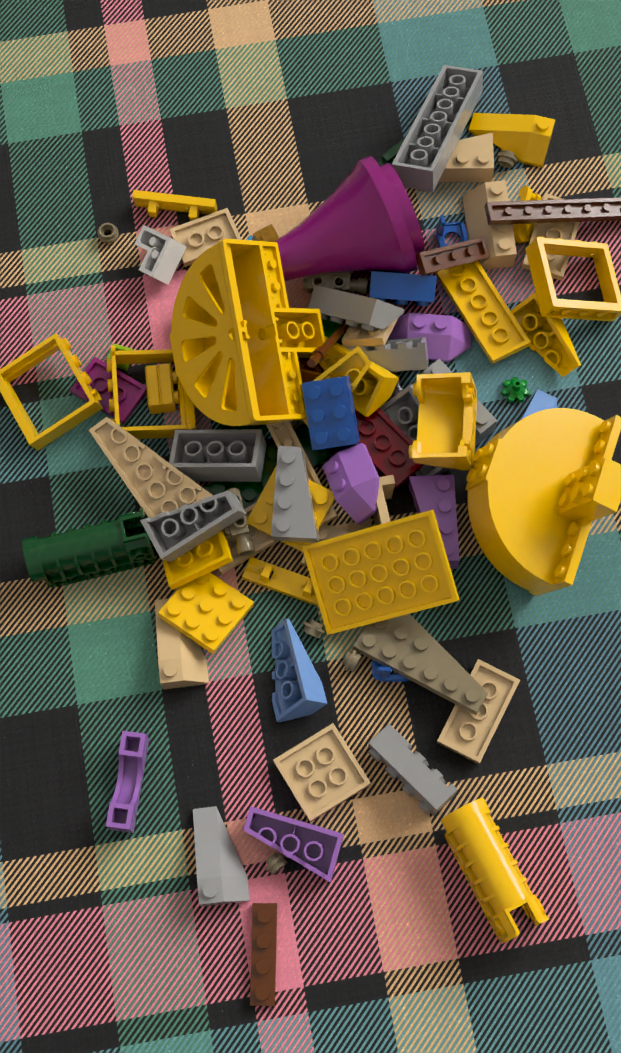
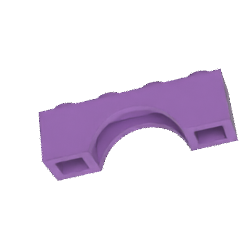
(126, 797)

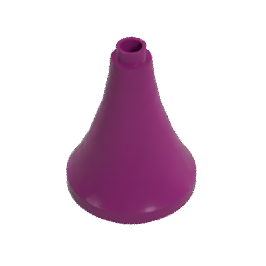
(357, 228)

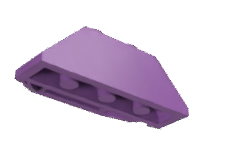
(445, 334)
(353, 481)

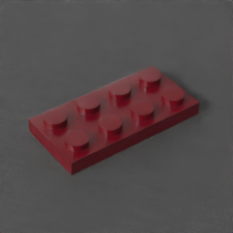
(387, 446)

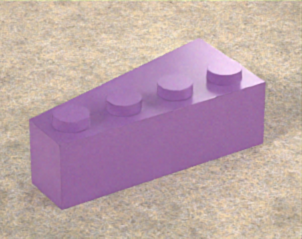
(438, 493)
(301, 841)

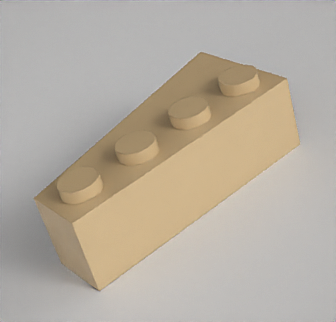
(471, 161)

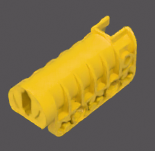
(490, 868)

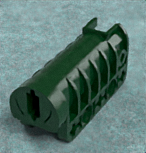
(89, 551)

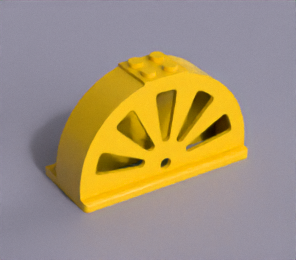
(239, 338)
(540, 492)

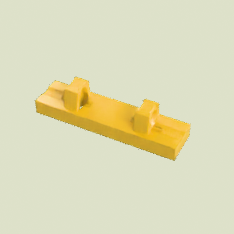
(156, 201)
(282, 580)

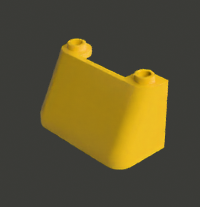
(445, 420)

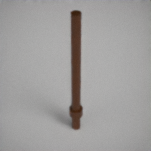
(320, 353)

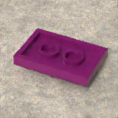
(129, 390)

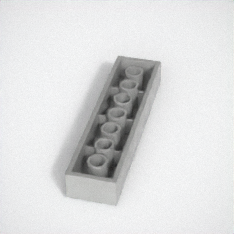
(438, 127)

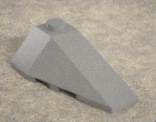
(218, 866)

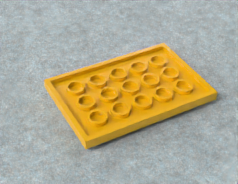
(380, 572)

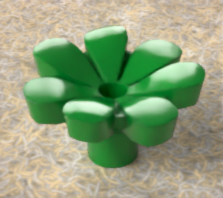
(515, 390)

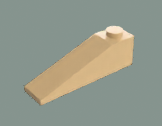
(179, 657)

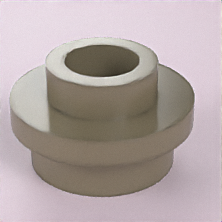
(506, 159)
(108, 228)
(351, 660)
(275, 863)

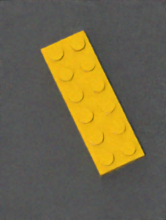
(483, 311)

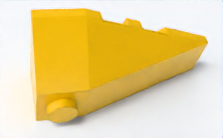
(521, 134)
(547, 336)
(353, 364)

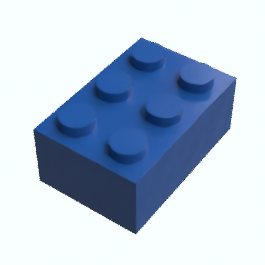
(403, 287)
(330, 412)

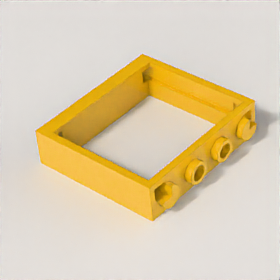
(573, 309)
(28, 361)

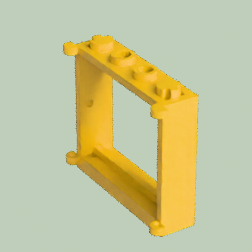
(143, 357)

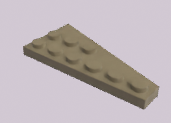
(420, 658)

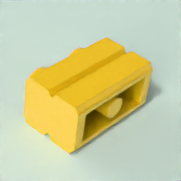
(160, 388)

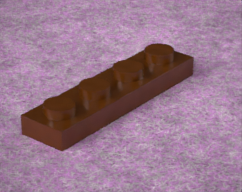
(452, 256)
(263, 954)

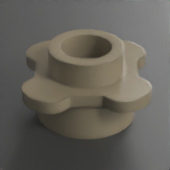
(314, 628)

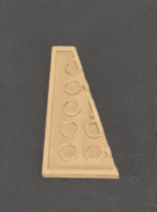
(148, 476)

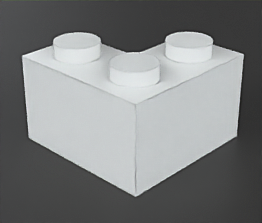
(162, 254)

